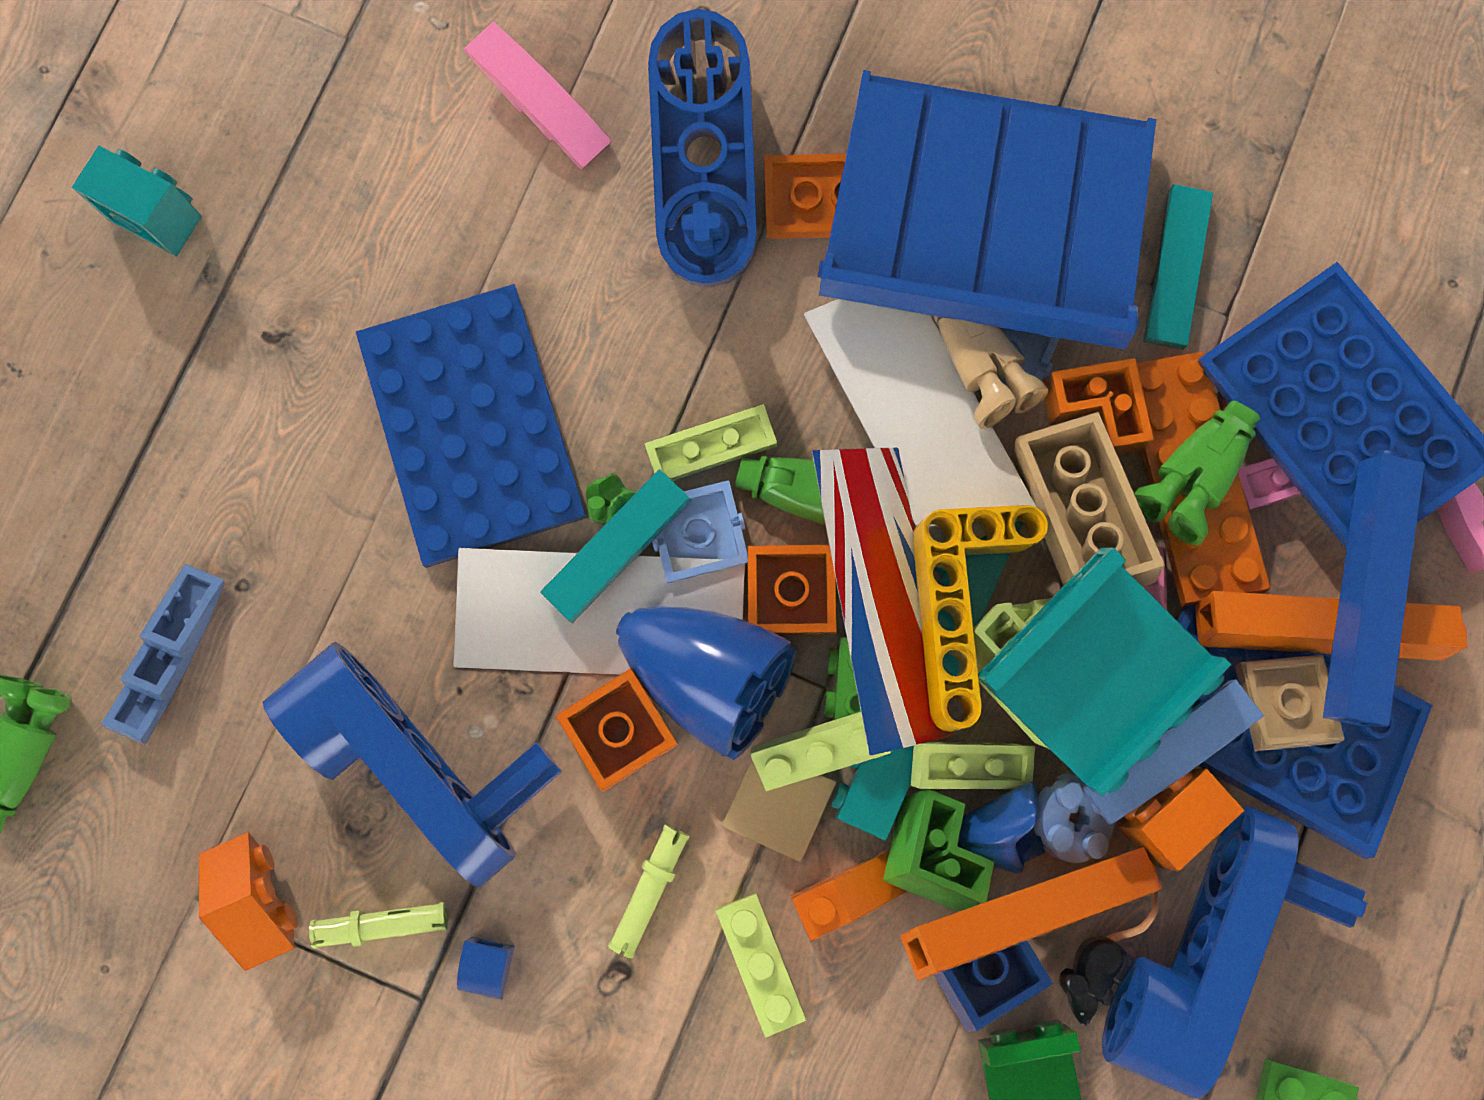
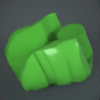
(606, 498)

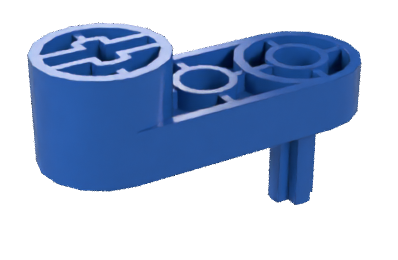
(707, 233)
(342, 713)
(1185, 1018)

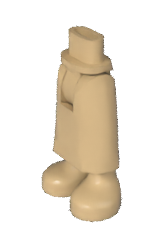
(982, 360)

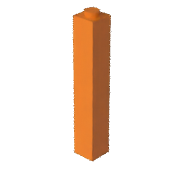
(1310, 622)
(1029, 913)

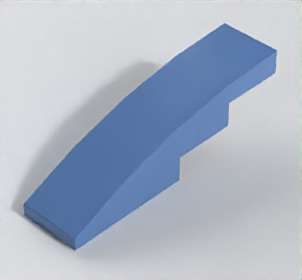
(165, 655)
(1182, 749)

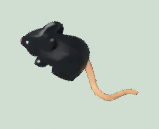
(1098, 966)

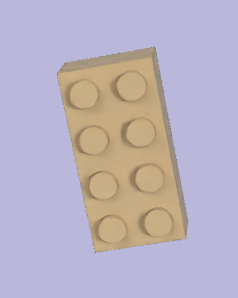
(1085, 498)

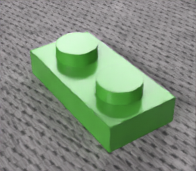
(1288, 1082)

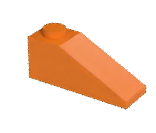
(844, 896)

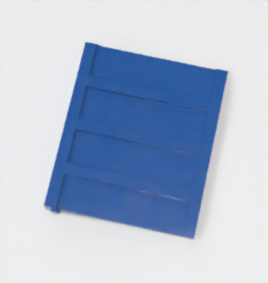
(991, 211)

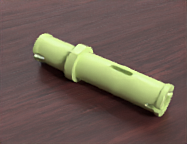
(656, 874)
(377, 925)

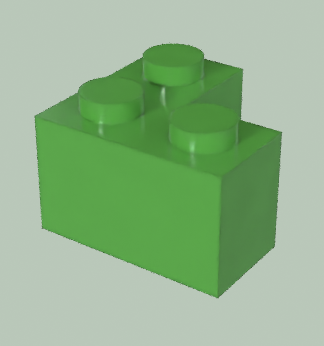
(927, 857)

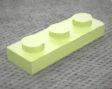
(712, 443)
(812, 752)
(972, 765)
(760, 965)

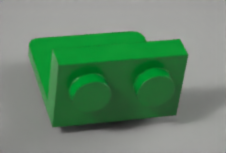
(1031, 1063)

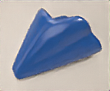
(1004, 829)

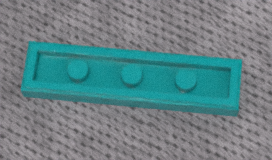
(1178, 267)
(615, 546)

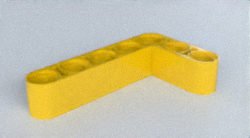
(955, 598)

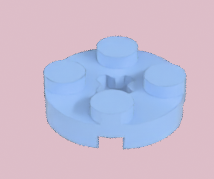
(1059, 835)

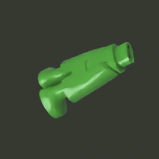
(1201, 472)
(783, 483)
(24, 742)

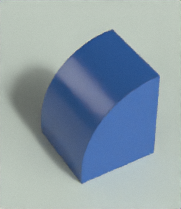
(484, 967)

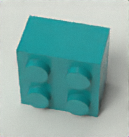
(138, 199)

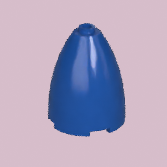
(707, 671)

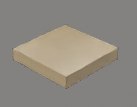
(1292, 702)
(779, 817)

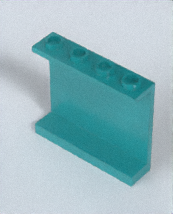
(1102, 673)

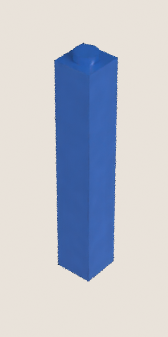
(1374, 590)

